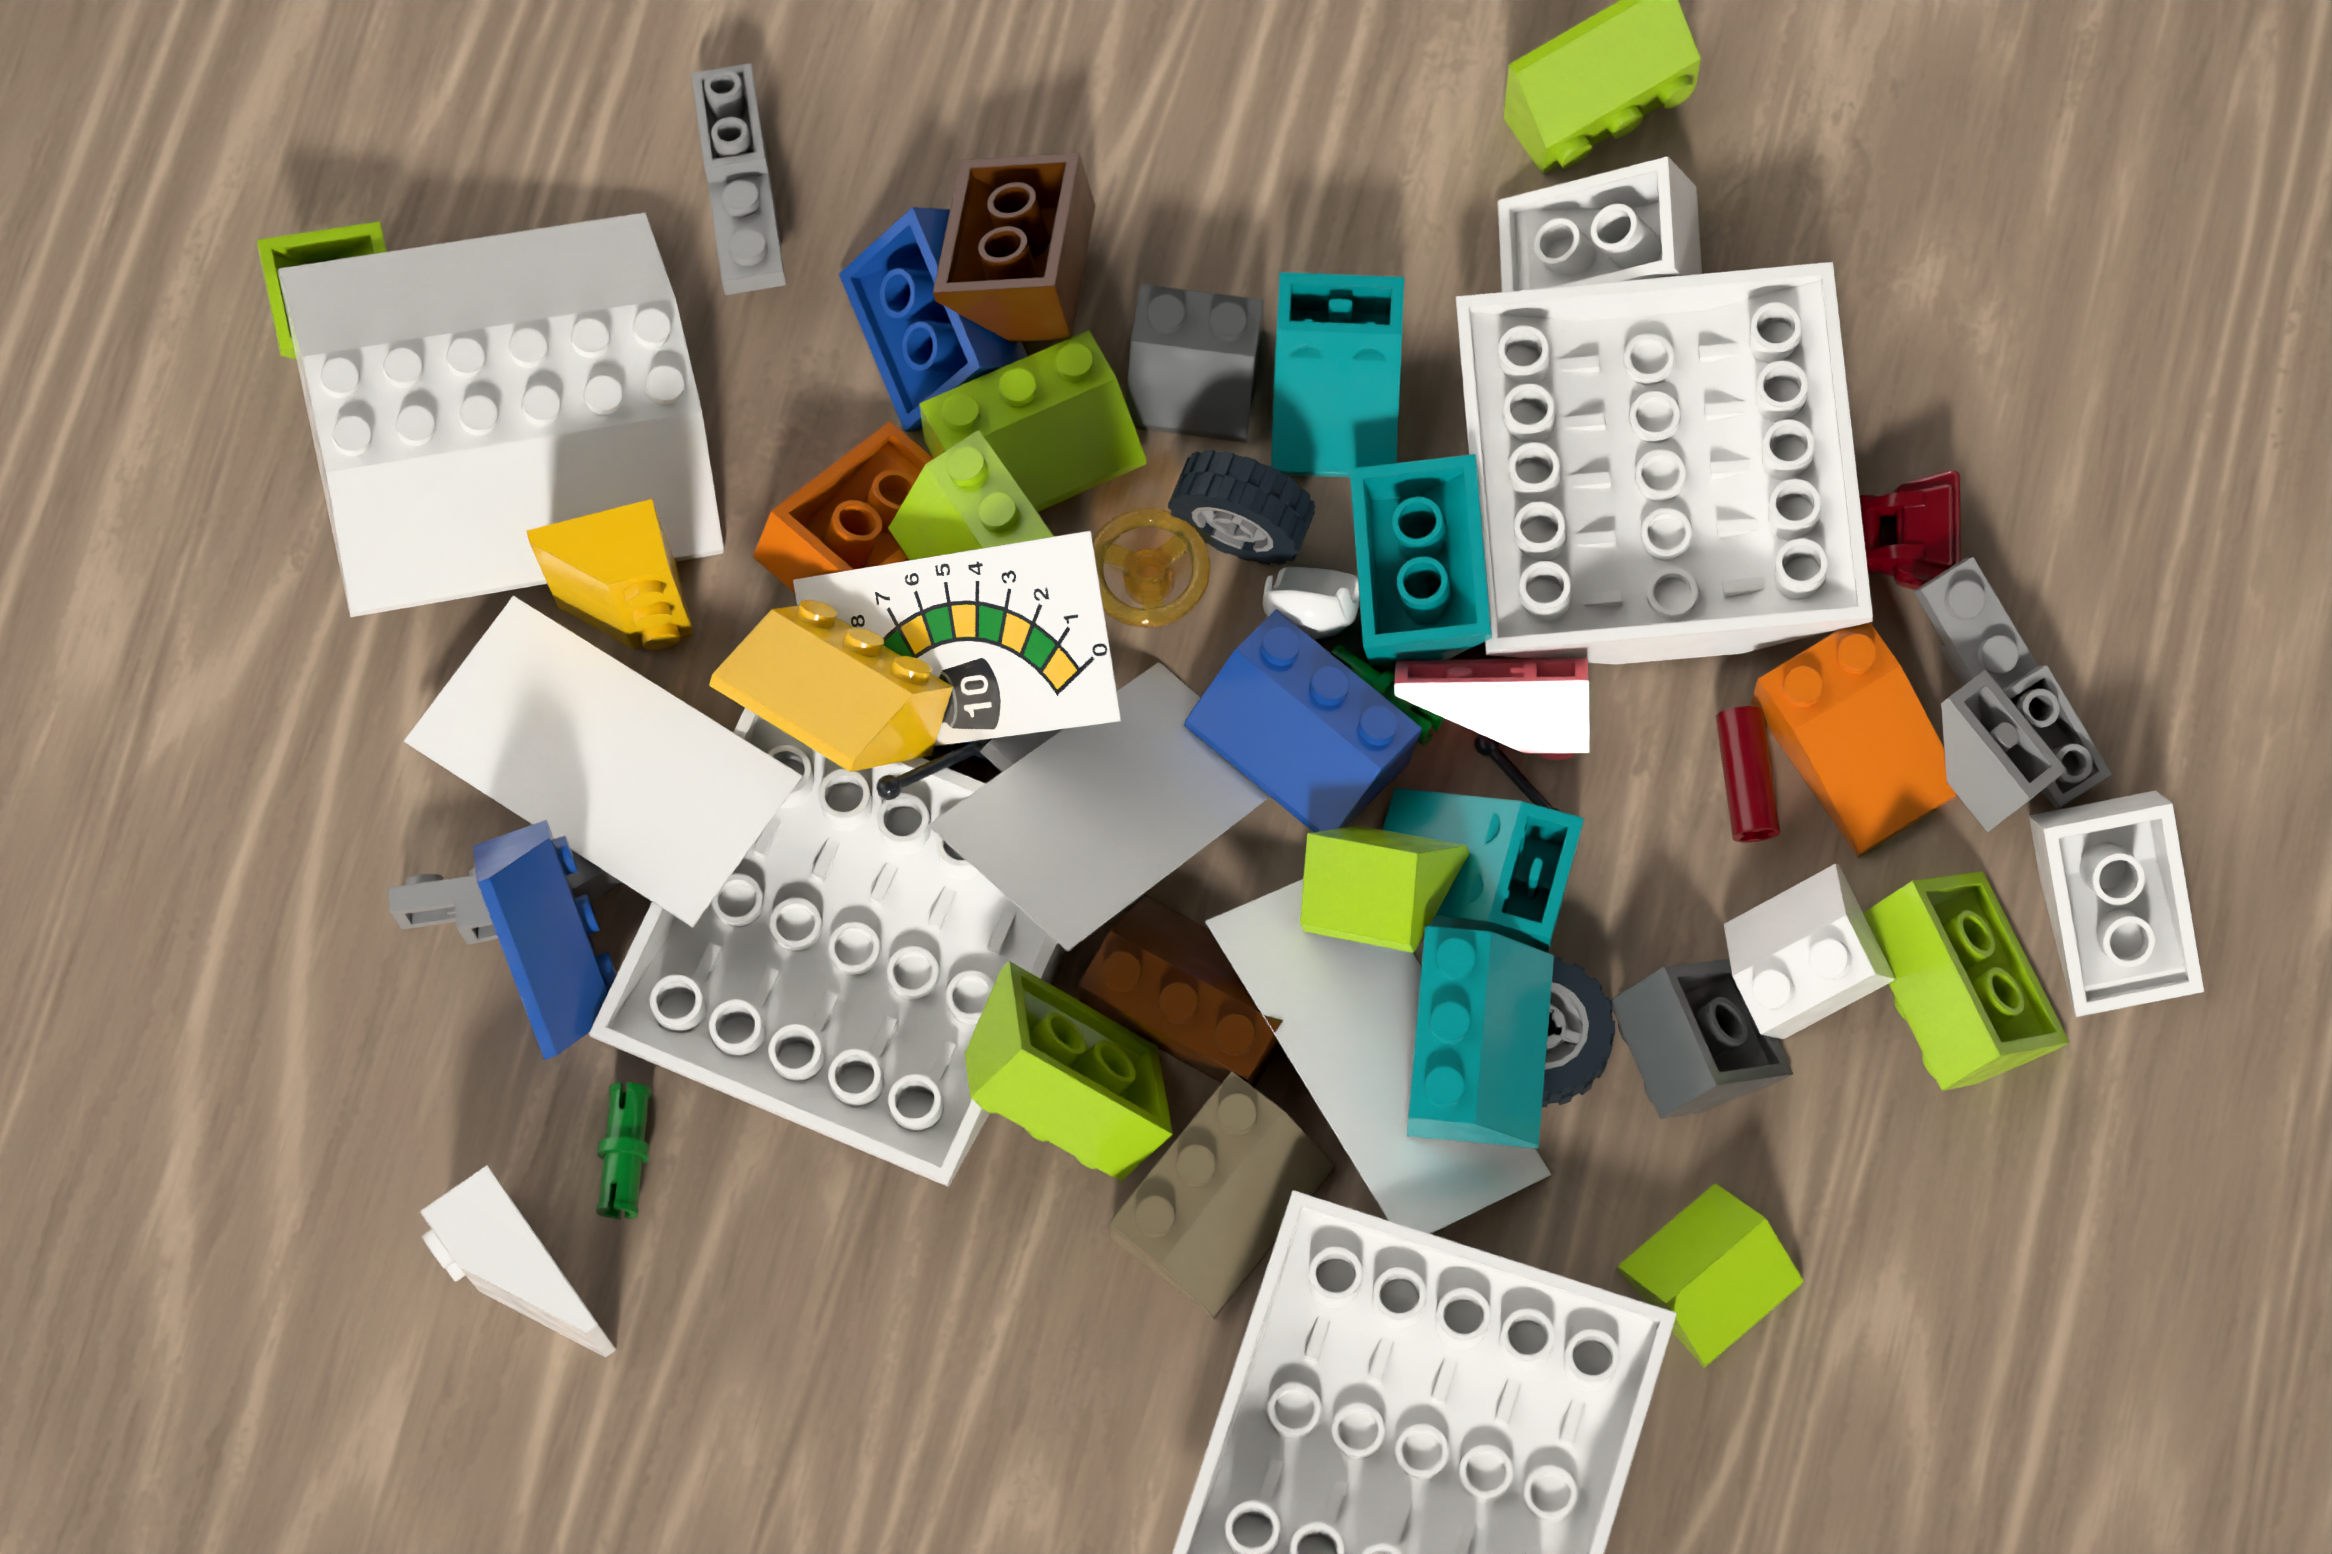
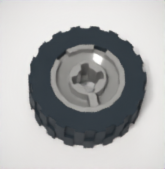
(1242, 506)
(1581, 1036)

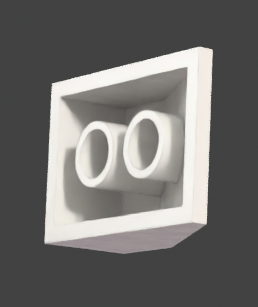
(1602, 229)
(2118, 902)
(490, 1242)

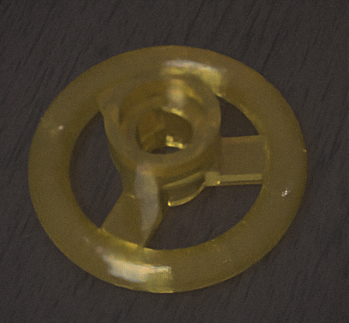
(1153, 590)

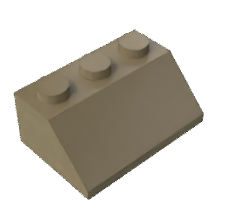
(1220, 1195)

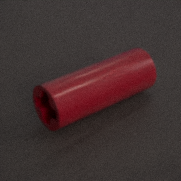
(1747, 774)

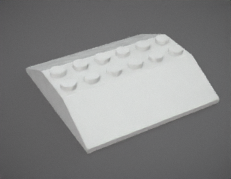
(495, 398)
(1664, 465)
(835, 966)
(1422, 1401)

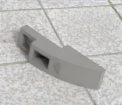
(738, 179)
(1982, 637)
(435, 901)

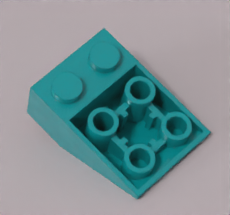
(1336, 373)
(1514, 865)

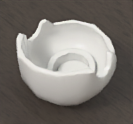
(1313, 599)

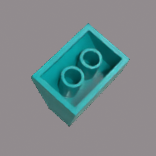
(1420, 559)
(1480, 1039)

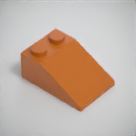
(844, 512)
(1856, 735)

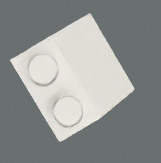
(1804, 954)

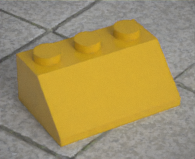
(616, 574)
(835, 688)

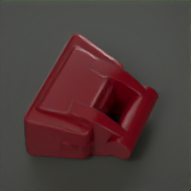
(1925, 529)

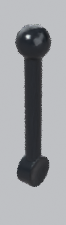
(1490, 747)
(891, 786)

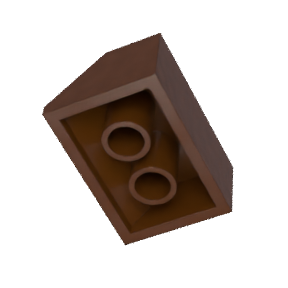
(1017, 245)
(1180, 993)

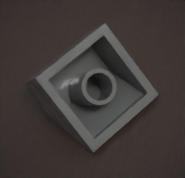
(1194, 362)
(1696, 1038)

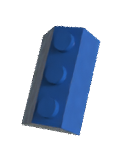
(912, 337)
(1303, 726)
(545, 933)

